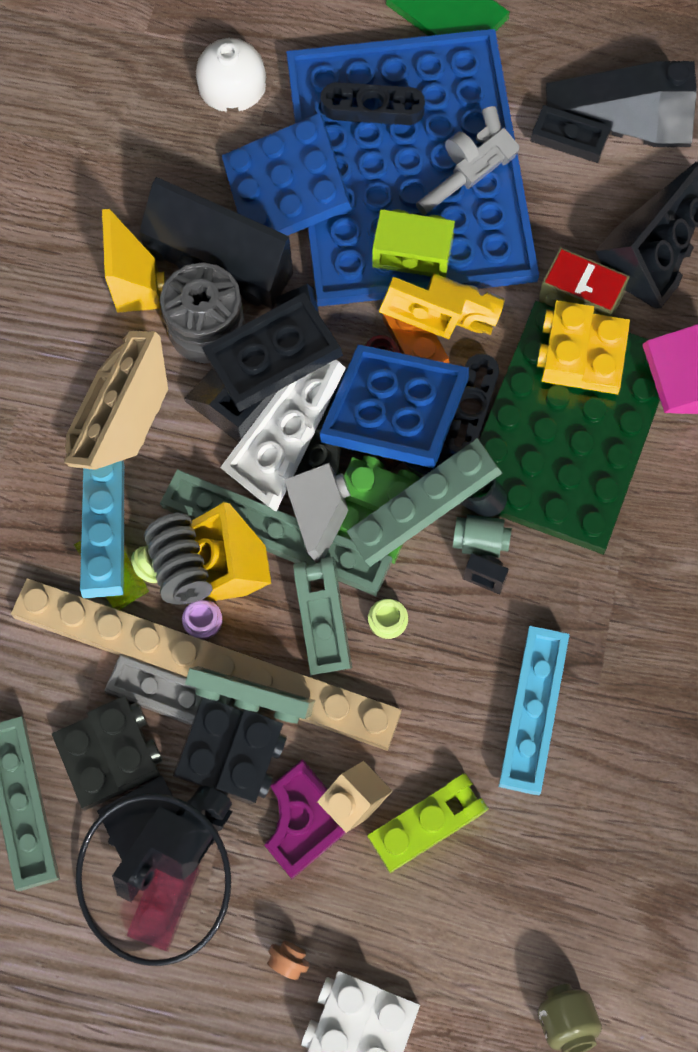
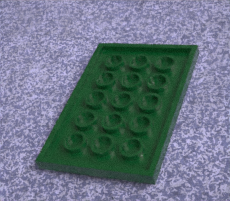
(565, 447)

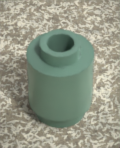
(481, 535)

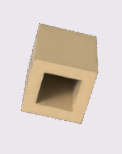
(354, 796)

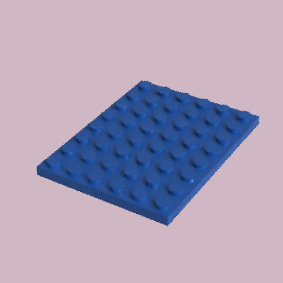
(403, 163)

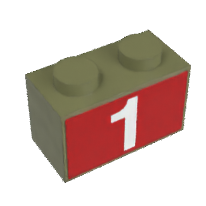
(583, 282)

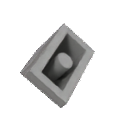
(318, 507)

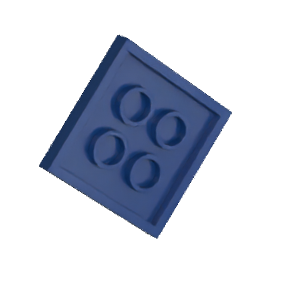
(288, 177)
(395, 406)

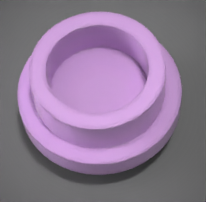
(202, 619)

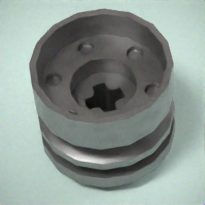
(200, 307)

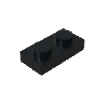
(570, 134)

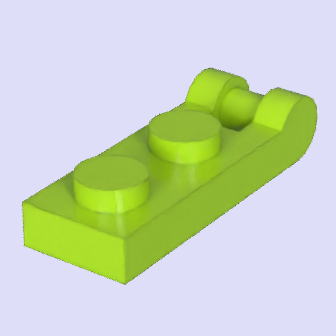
(426, 824)

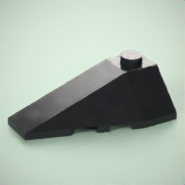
(638, 101)
(656, 240)

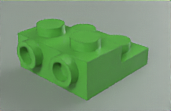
(371, 489)

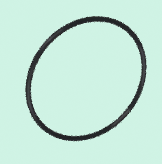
(227, 871)

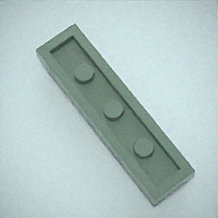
(424, 502)
(23, 810)

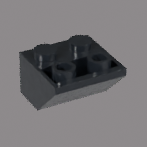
(215, 404)

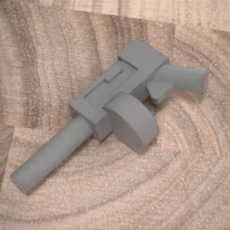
(473, 162)

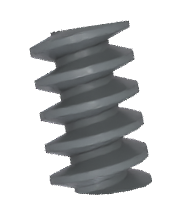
(177, 559)

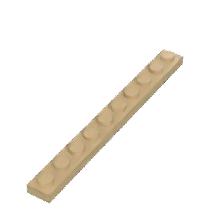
(177, 652)

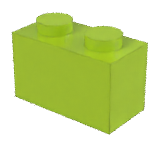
(413, 243)

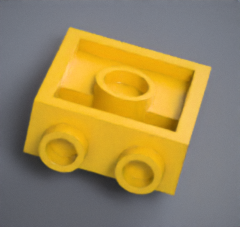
(583, 348)

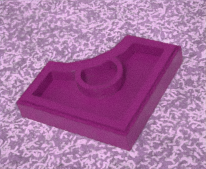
(303, 825)

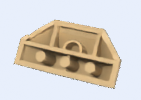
(119, 404)

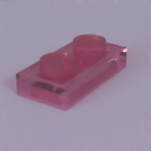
(161, 909)

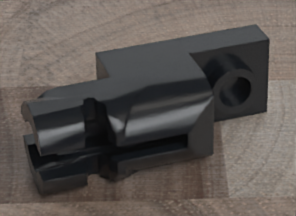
(171, 843)

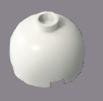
(230, 75)

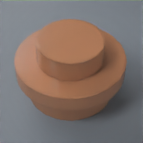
(288, 960)

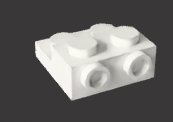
(360, 1018)

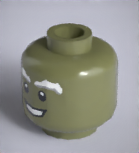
(569, 1019)

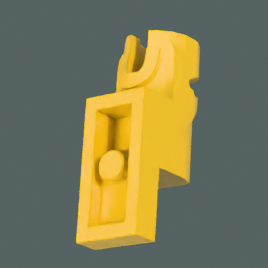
(442, 306)

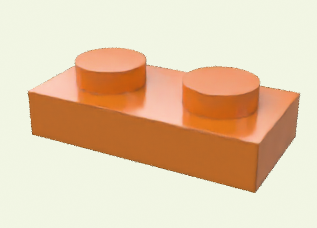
(415, 340)

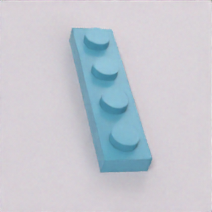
(103, 532)
(534, 711)

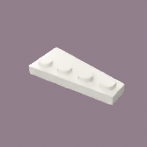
(282, 434)

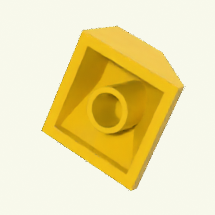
(129, 268)
(231, 553)

